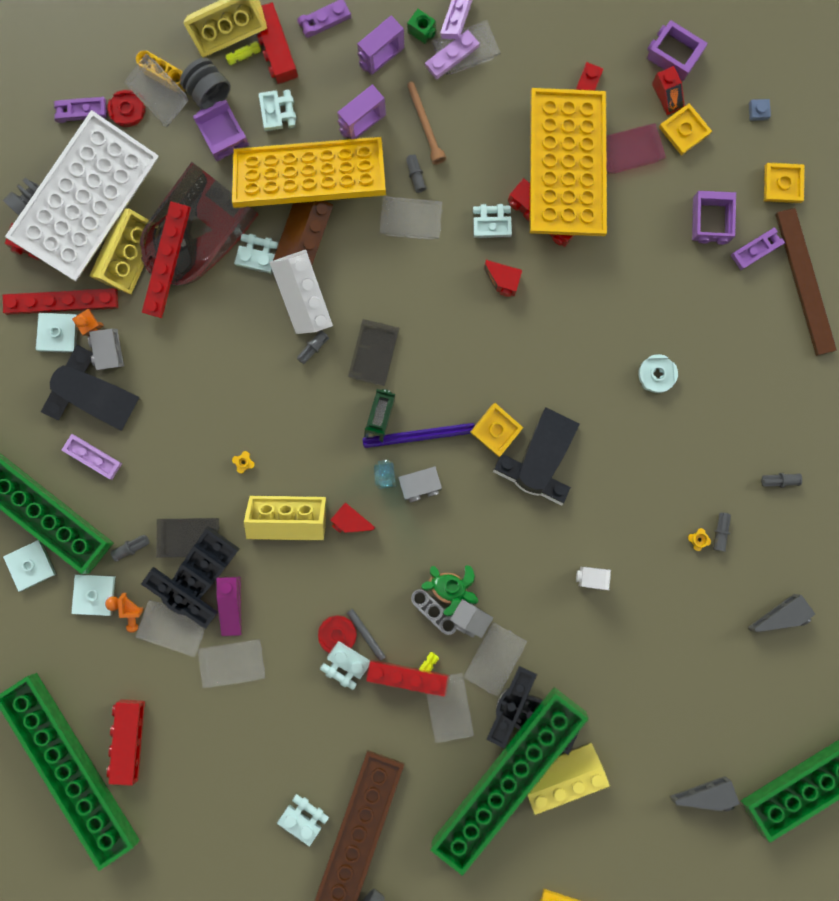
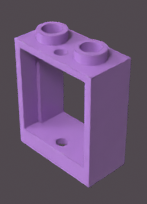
(684, 36)
(380, 45)
(361, 113)
(714, 198)

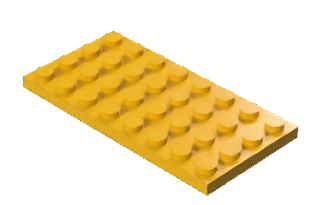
(568, 162)
(308, 172)

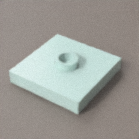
(56, 333)
(29, 565)
(91, 594)

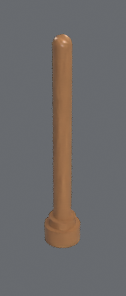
(437, 155)

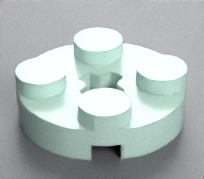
(665, 366)

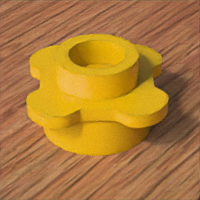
(249, 464)
(705, 540)

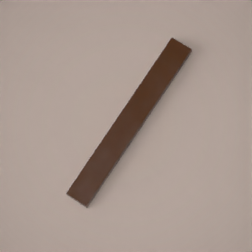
(805, 282)

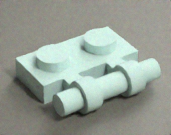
(271, 112)
(492, 226)
(256, 259)
(347, 659)
(299, 824)

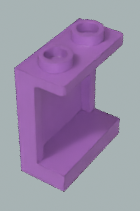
(220, 130)

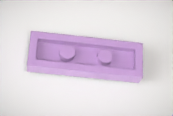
(455, 19)
(452, 54)
(91, 456)

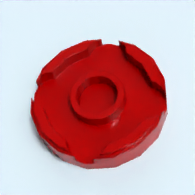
(126, 108)
(336, 629)

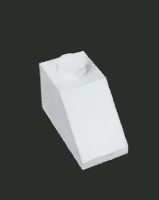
(593, 578)

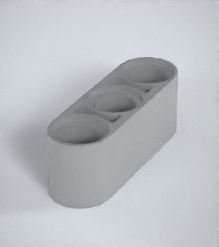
(424, 608)

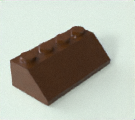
(304, 229)

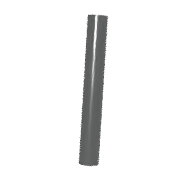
(366, 635)

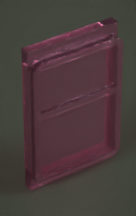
(633, 148)

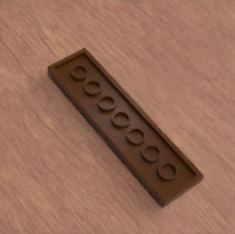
(360, 828)

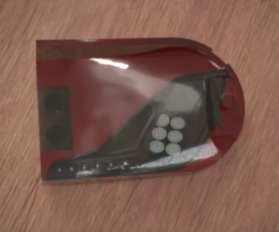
(210, 228)

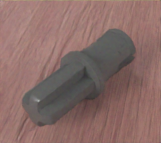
(415, 173)
(312, 347)
(781, 480)
(722, 532)
(129, 547)

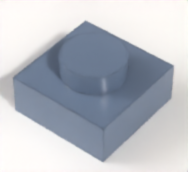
(759, 109)

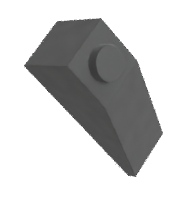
(789, 613)
(712, 795)

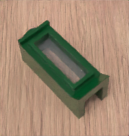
(380, 413)

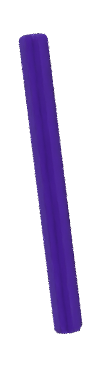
(419, 435)

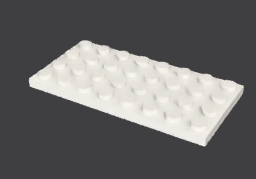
(82, 196)

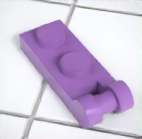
(324, 18)
(79, 108)
(757, 249)

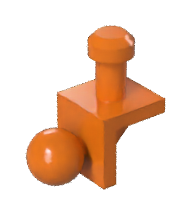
(86, 322)
(126, 608)

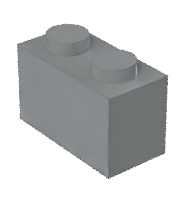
(105, 349)
(420, 483)
(471, 619)

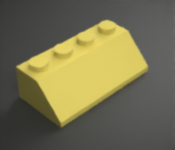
(224, 24)
(120, 257)
(285, 518)
(569, 779)

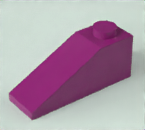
(229, 605)

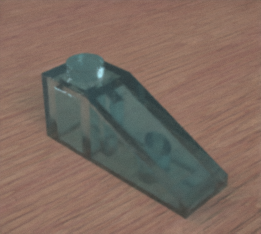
(385, 474)

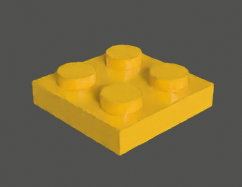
(685, 129)
(784, 183)
(496, 429)

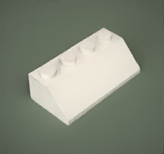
(301, 293)

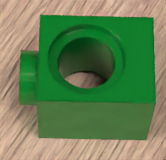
(420, 19)

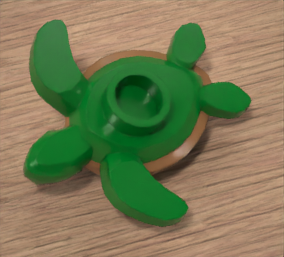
(451, 588)

